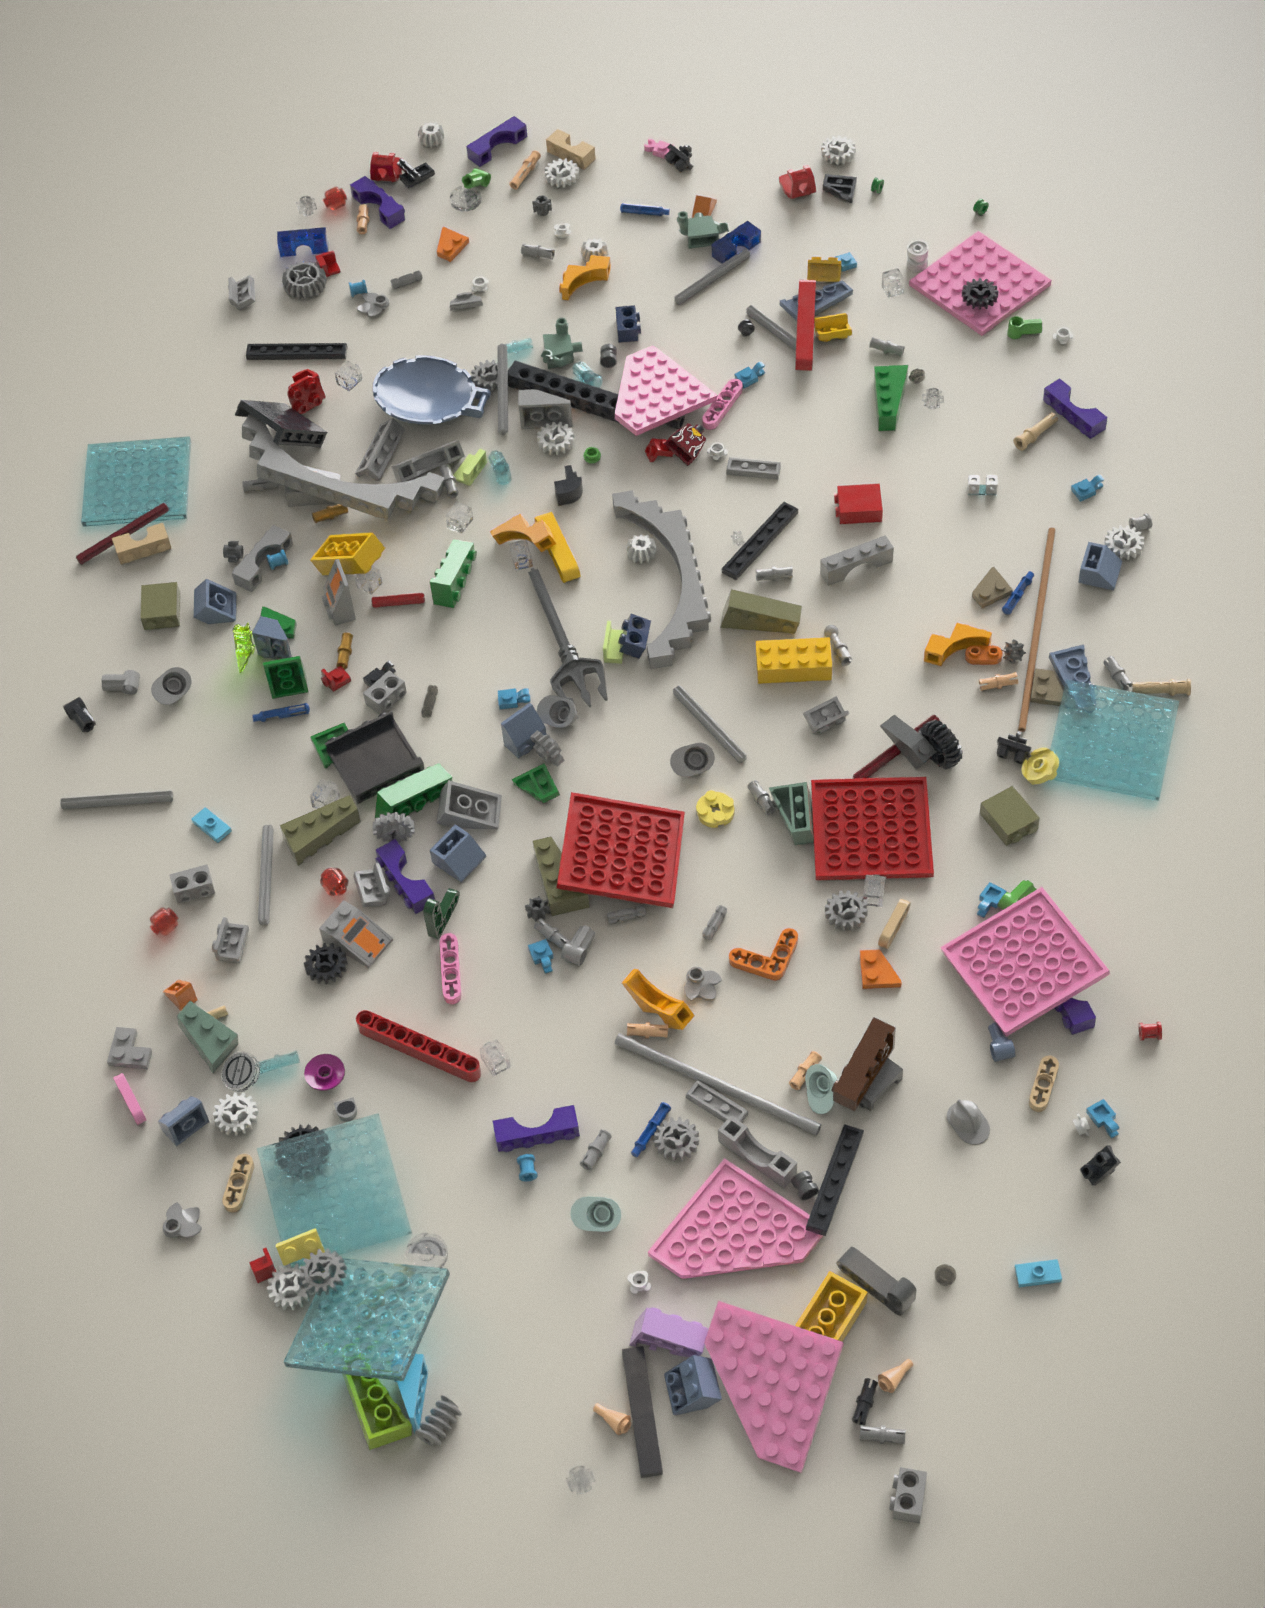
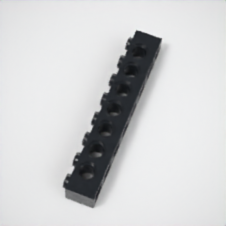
(581, 395)

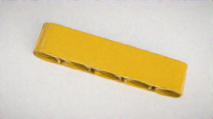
(560, 552)

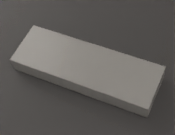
(753, 468)
(715, 1102)

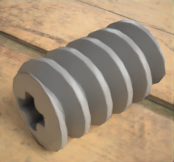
(438, 1421)

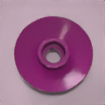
(322, 1065)

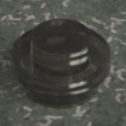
(917, 376)
(945, 1275)

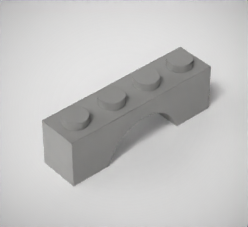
(432, 459)
(837, 566)
(247, 572)
(772, 1164)

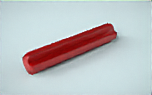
(396, 600)

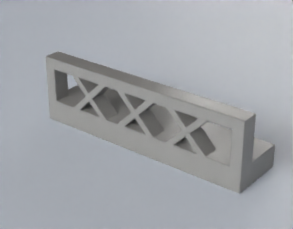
(381, 449)

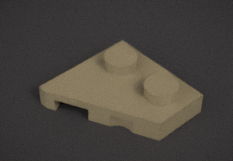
(991, 589)
(1046, 688)

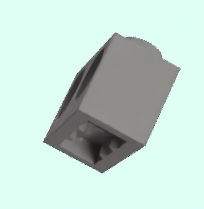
(385, 692)
(191, 881)
(911, 1495)

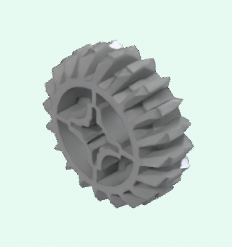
(304, 280)

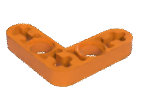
(768, 964)

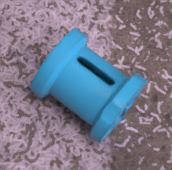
(358, 288)
(277, 559)
(527, 1169)

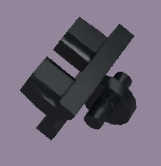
(682, 155)
(1017, 745)
(1100, 1165)

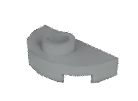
(465, 300)

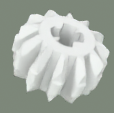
(431, 134)
(593, 247)
(641, 548)

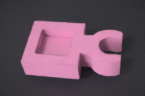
(659, 149)

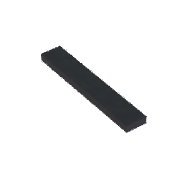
(296, 351)
(759, 540)
(834, 1180)
(642, 1412)

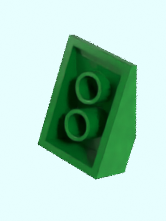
(286, 677)

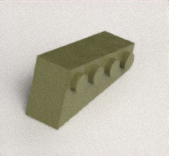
(759, 613)
(319, 827)
(548, 862)

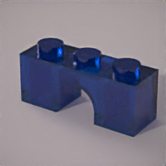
(744, 235)
(314, 238)

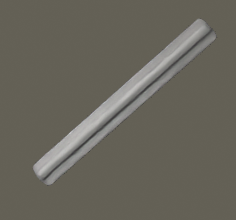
(771, 326)

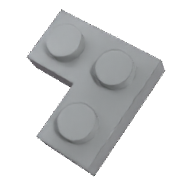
(125, 1054)

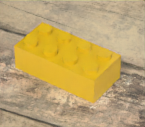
(354, 551)
(793, 660)
(833, 1308)

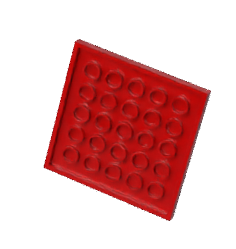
(871, 828)
(621, 850)

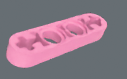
(723, 404)
(447, 968)

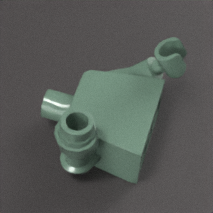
(701, 229)
(558, 347)

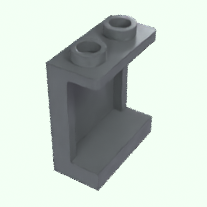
(887, 1076)

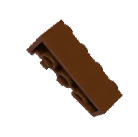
(864, 1064)

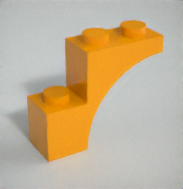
(575, 276)
(518, 528)
(962, 637)
(652, 1000)

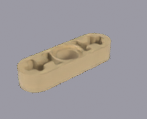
(894, 923)
(1041, 1075)
(240, 1191)

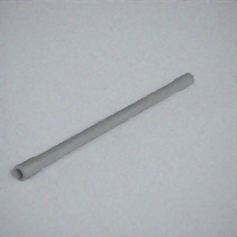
(802, 1122)

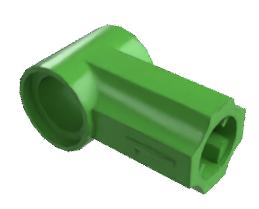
(476, 178)
(1019, 327)
(1021, 891)

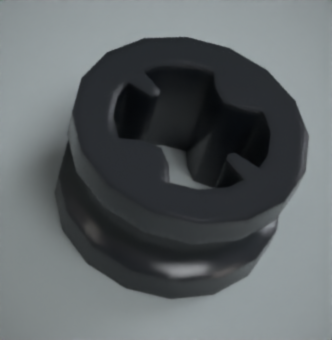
(746, 327)

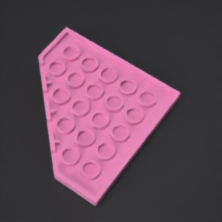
(657, 392)
(734, 1228)
(773, 1379)

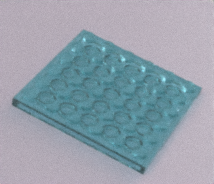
(134, 478)
(1113, 739)
(336, 1183)
(370, 1320)

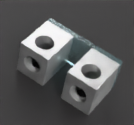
(975, 488)

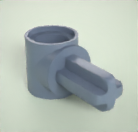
(1001, 1046)

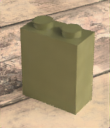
(160, 605)
(1009, 816)

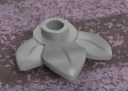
(373, 304)
(702, 986)
(184, 1220)

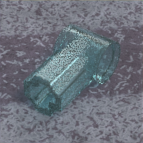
(586, 374)
(500, 467)

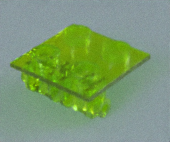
(243, 644)

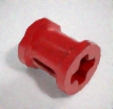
(1150, 1031)

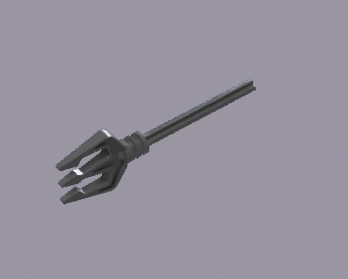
(573, 667)

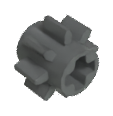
(542, 205)
(233, 551)
(1013, 651)
(537, 908)

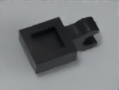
(376, 674)

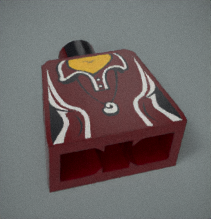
(686, 442)

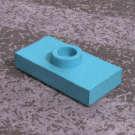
(211, 825)
(1038, 1273)

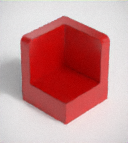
(328, 262)
(263, 1267)

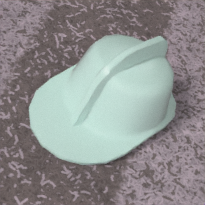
(819, 1085)
(595, 1214)

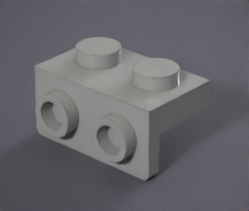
(241, 292)
(825, 714)
(372, 886)
(230, 941)

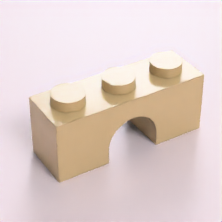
(560, 145)
(154, 543)

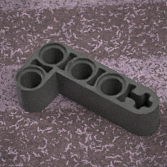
(881, 1285)

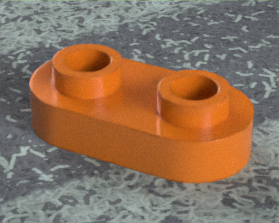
(983, 655)

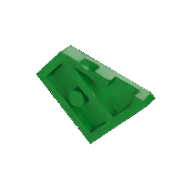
(286, 623)
(319, 740)
(537, 783)

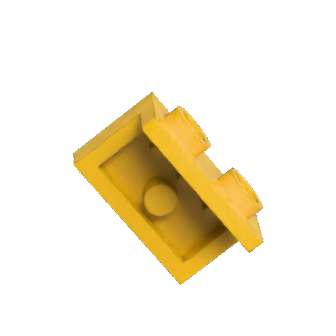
(824, 270)
(832, 327)

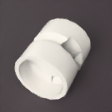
(917, 256)

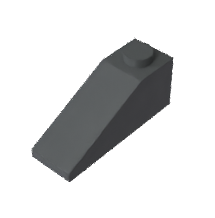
(908, 741)

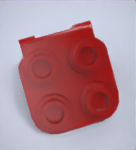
(384, 167)
(798, 182)
(305, 391)

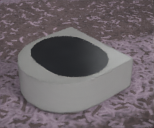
(346, 1109)

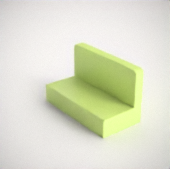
(471, 467)
(611, 647)

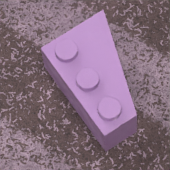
(669, 1332)

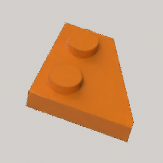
(451, 244)
(877, 971)

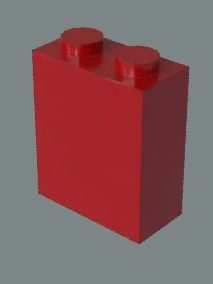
(858, 503)

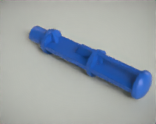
(643, 209)
(1018, 593)
(281, 712)
(651, 1128)

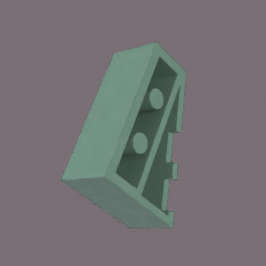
(795, 809)
(207, 1034)

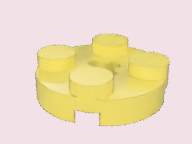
(1036, 775)
(711, 800)

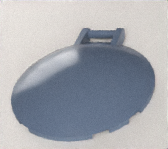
(427, 391)

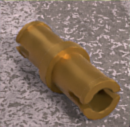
(329, 513)
(344, 650)

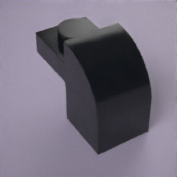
(570, 489)

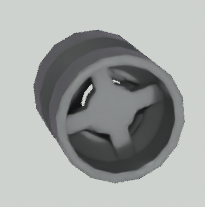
(608, 355)
(805, 1185)

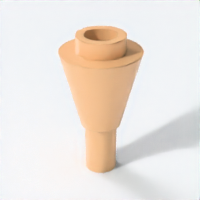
(890, 1379)
(617, 1421)

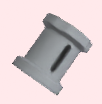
(1141, 522)

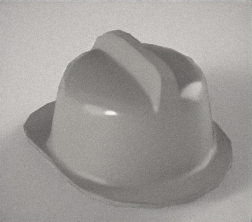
(171, 685)
(557, 711)
(692, 759)
(968, 1122)

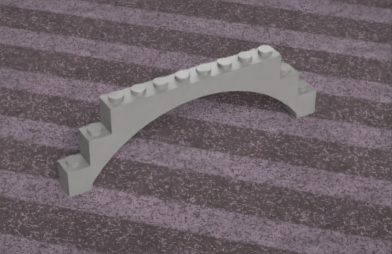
(370, 499)
(672, 533)

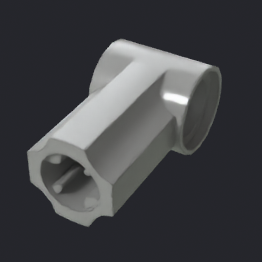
(124, 682)
(577, 949)

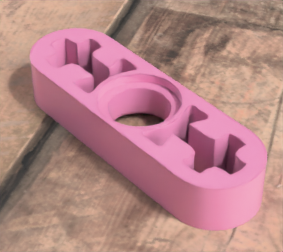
(130, 1099)

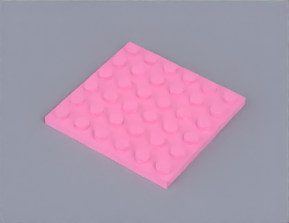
(981, 259)
(1024, 961)

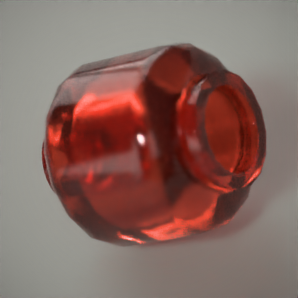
(335, 198)
(334, 881)
(163, 921)

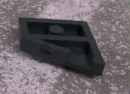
(840, 186)

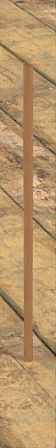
(1036, 630)

